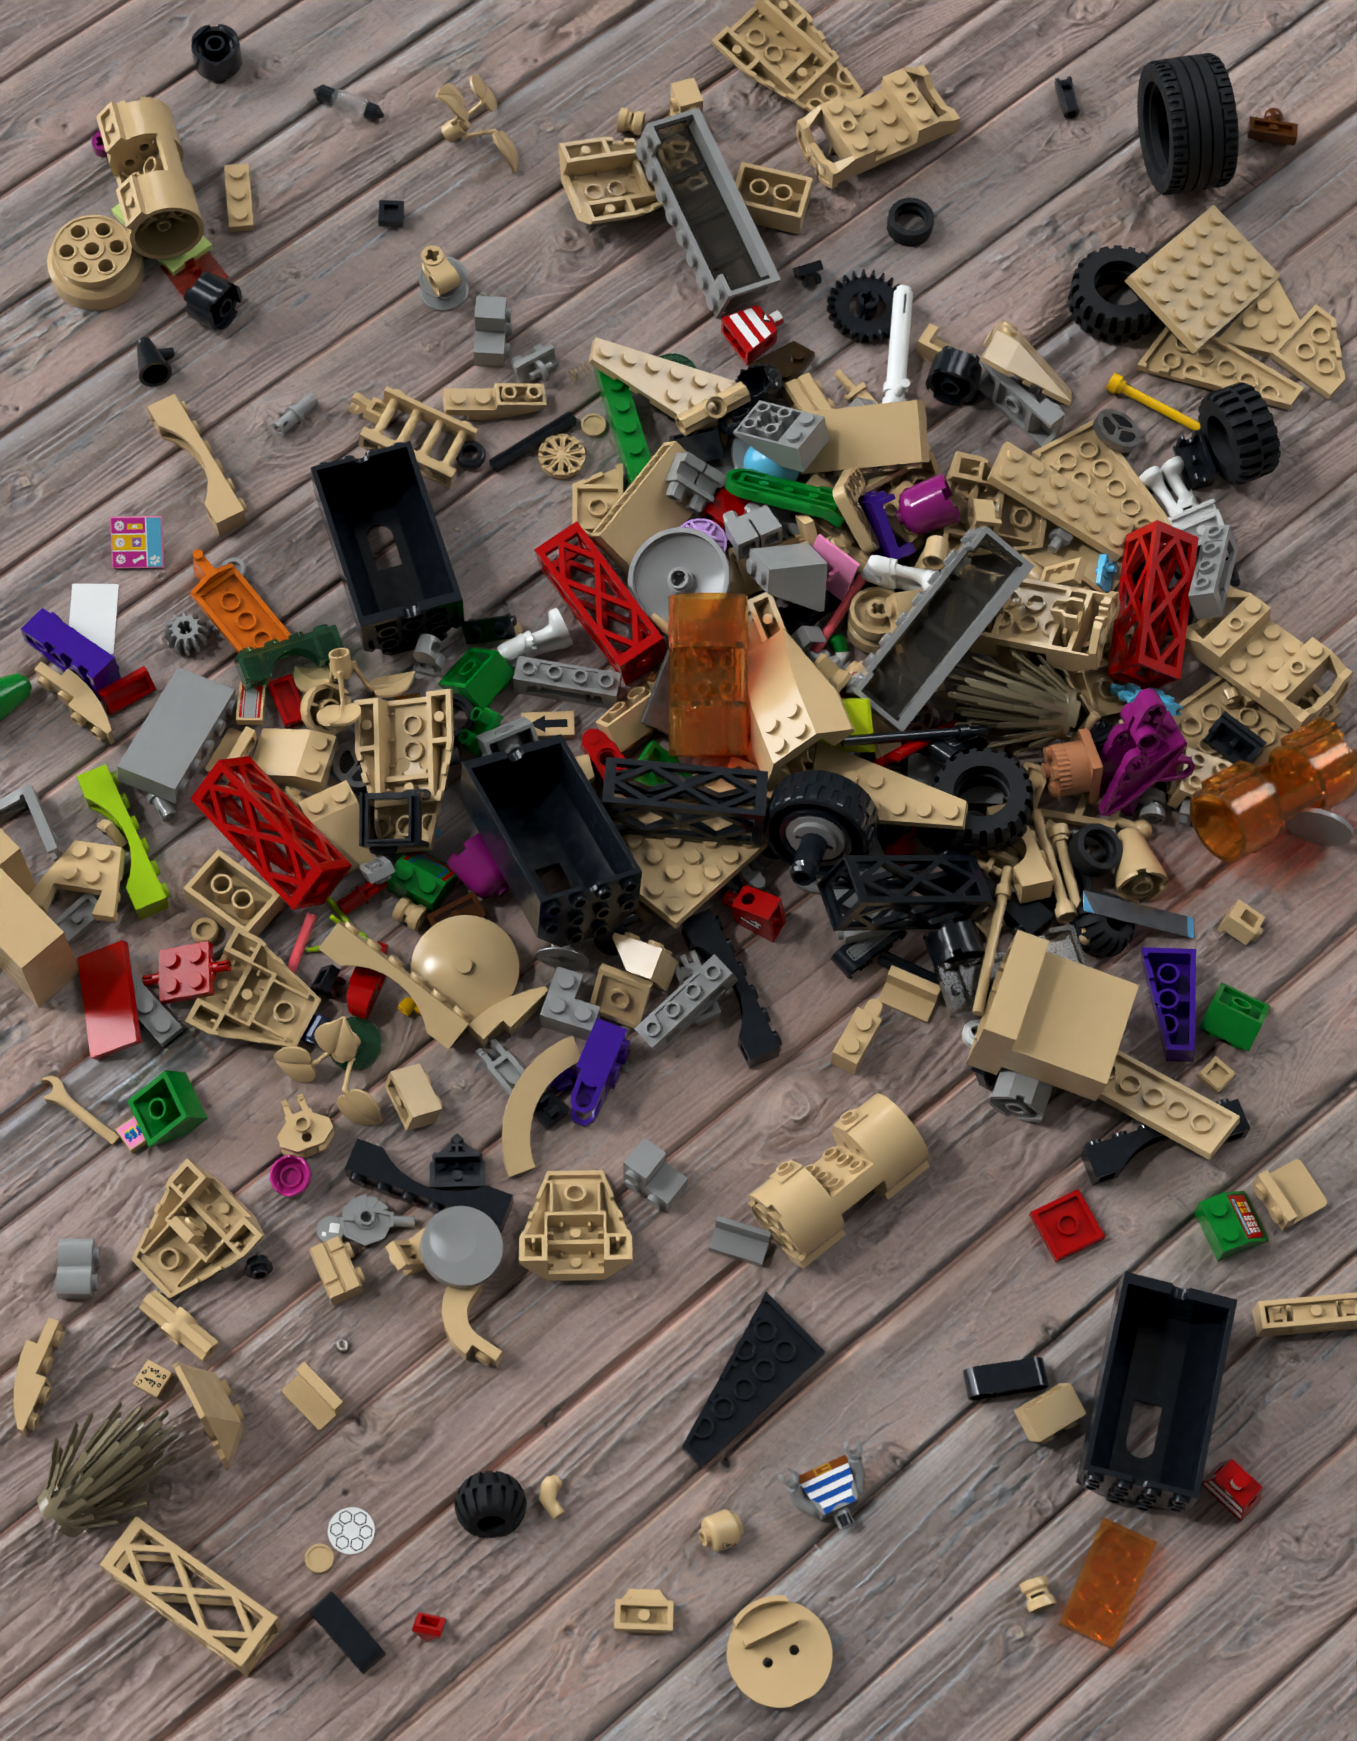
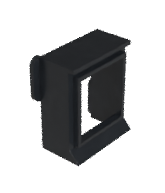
(390, 846)

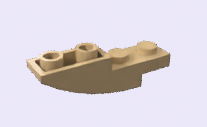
(500, 402)
(81, 700)
(30, 1385)

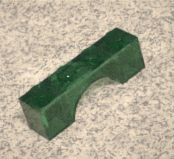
(257, 664)

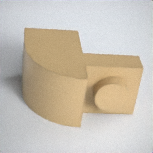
(406, 1254)

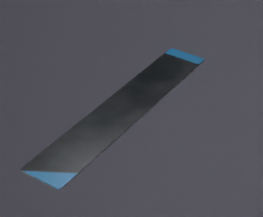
(1138, 914)

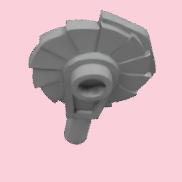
(368, 1221)

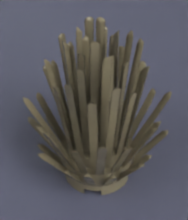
(1028, 701)
(79, 1495)

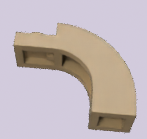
(464, 1340)

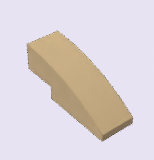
(507, 1015)

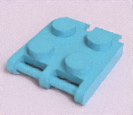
(1129, 692)

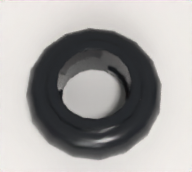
(471, 464)

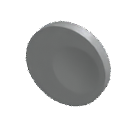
(461, 1247)

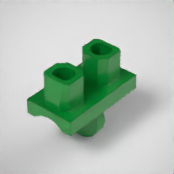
(485, 720)

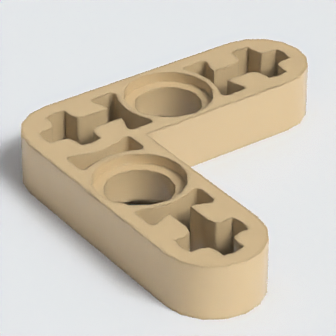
(846, 497)

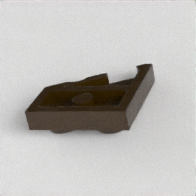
(790, 360)

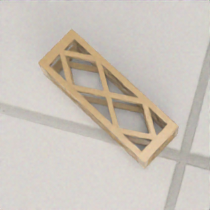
(126, 1553)

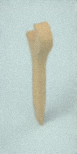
(62, 1098)

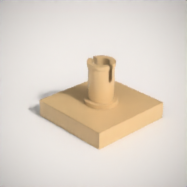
(621, 995)

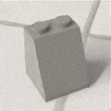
(790, 573)

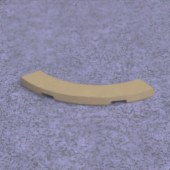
(523, 1101)

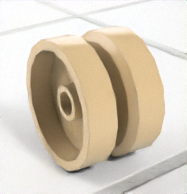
(868, 619)

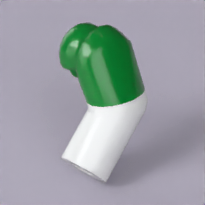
(840, 645)

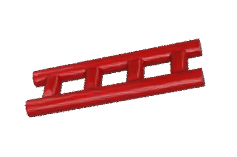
(908, 748)

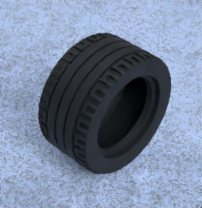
(1187, 123)

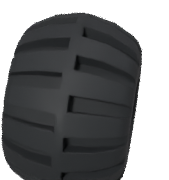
(1106, 934)
(490, 1504)

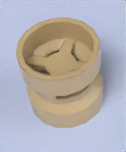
(631, 121)
(410, 913)
(1036, 1588)

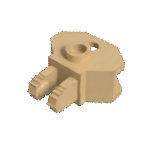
(304, 1131)

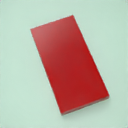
(109, 1000)

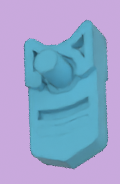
(1105, 572)

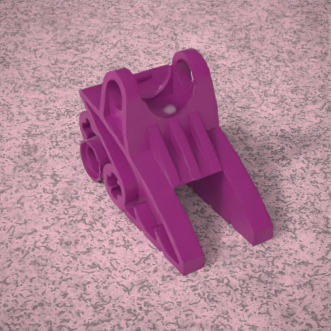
(1143, 756)

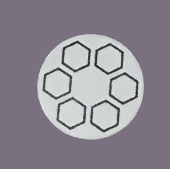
(351, 1530)

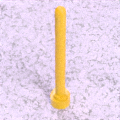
(1119, 386)

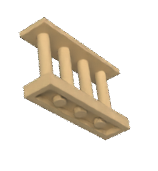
(439, 472)

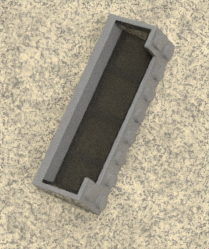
(706, 211)
(939, 627)

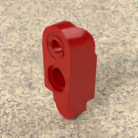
(599, 747)
(365, 989)

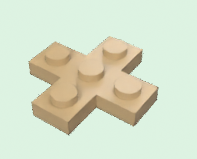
(843, 540)

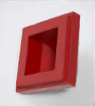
(428, 1626)

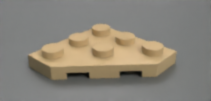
(1313, 352)

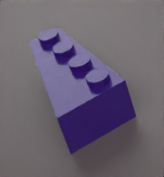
(71, 650)
(1172, 991)

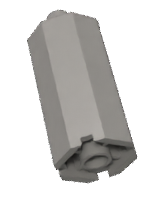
(1020, 1095)

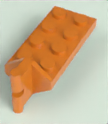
(234, 605)

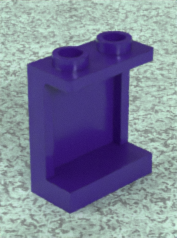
(873, 508)

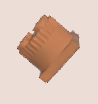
(1073, 767)

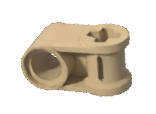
(439, 271)

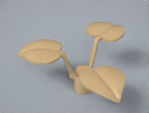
(460, 125)
(341, 669)
(342, 1044)

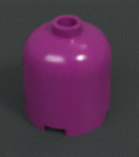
(927, 506)
(478, 869)

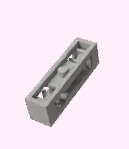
(1213, 572)
(566, 682)
(686, 1004)

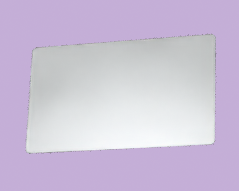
(95, 613)

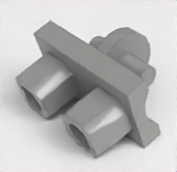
(536, 364)

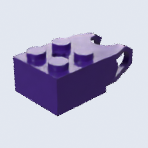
(598, 1069)

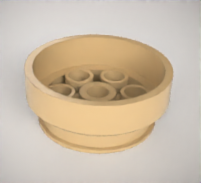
(95, 288)

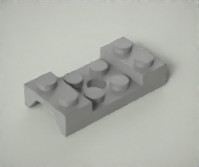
(1037, 420)

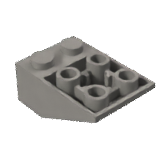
(784, 434)

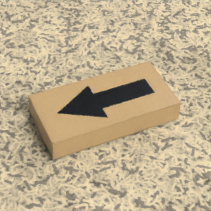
(552, 723)

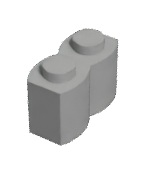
(77, 1268)

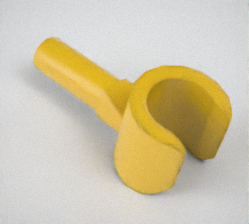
(407, 1006)

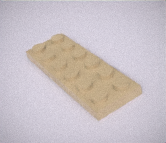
(1060, 500)
(1168, 1106)

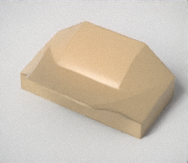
(643, 1612)

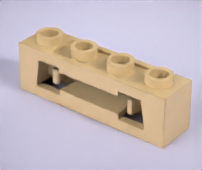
(1305, 1315)

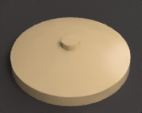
(468, 962)

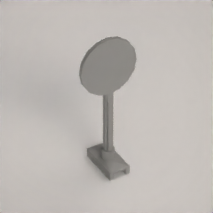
(1309, 824)

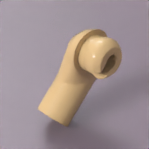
(548, 1494)

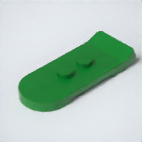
(784, 494)

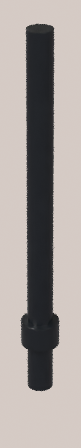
(960, 732)

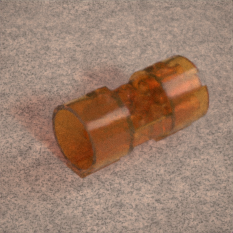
(708, 675)
(1248, 804)

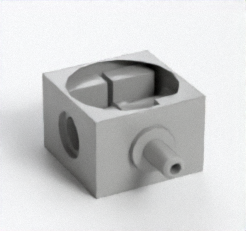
(507, 737)

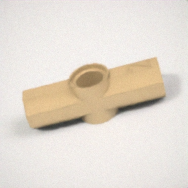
(725, 401)
(179, 1326)

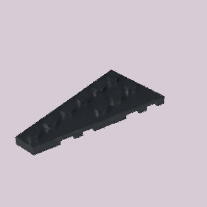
(760, 1370)

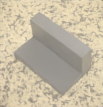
(740, 1241)

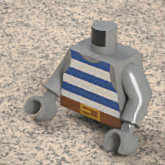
(829, 1488)

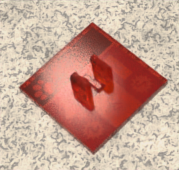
(193, 269)

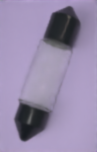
(348, 102)

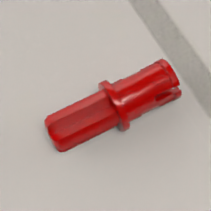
(360, 896)

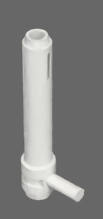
(896, 384)

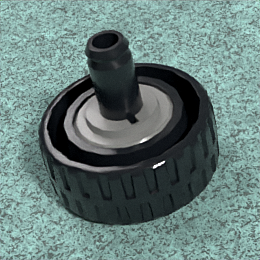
(817, 821)

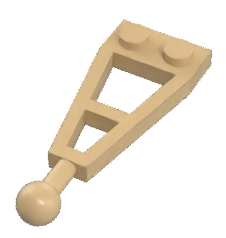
(1077, 819)

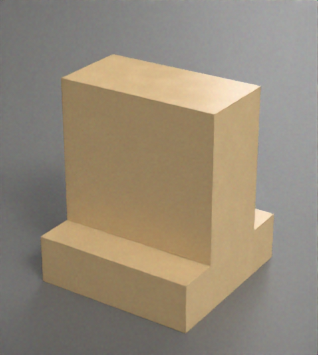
(31, 944)
(1052, 1019)

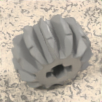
(189, 641)

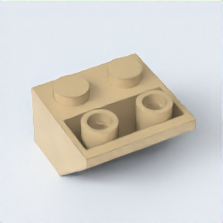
(646, 959)

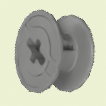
(449, 300)
(564, 957)

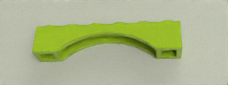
(143, 886)

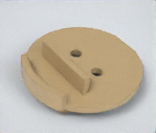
(768, 1631)

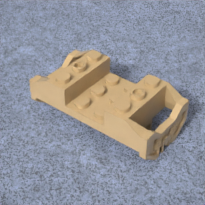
(876, 125)
(1052, 622)
(1267, 659)

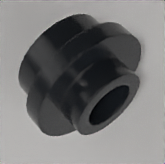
(258, 1267)

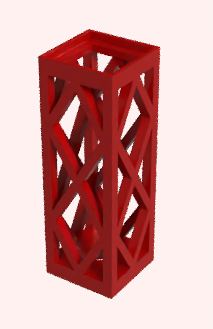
(1158, 543)
(643, 652)
(310, 886)

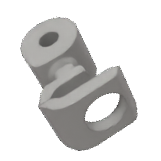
(427, 652)

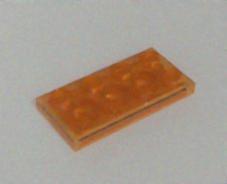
(1107, 1583)

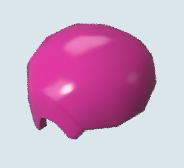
(290, 1176)

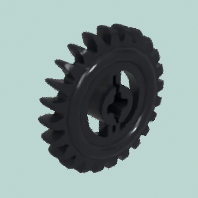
(865, 289)

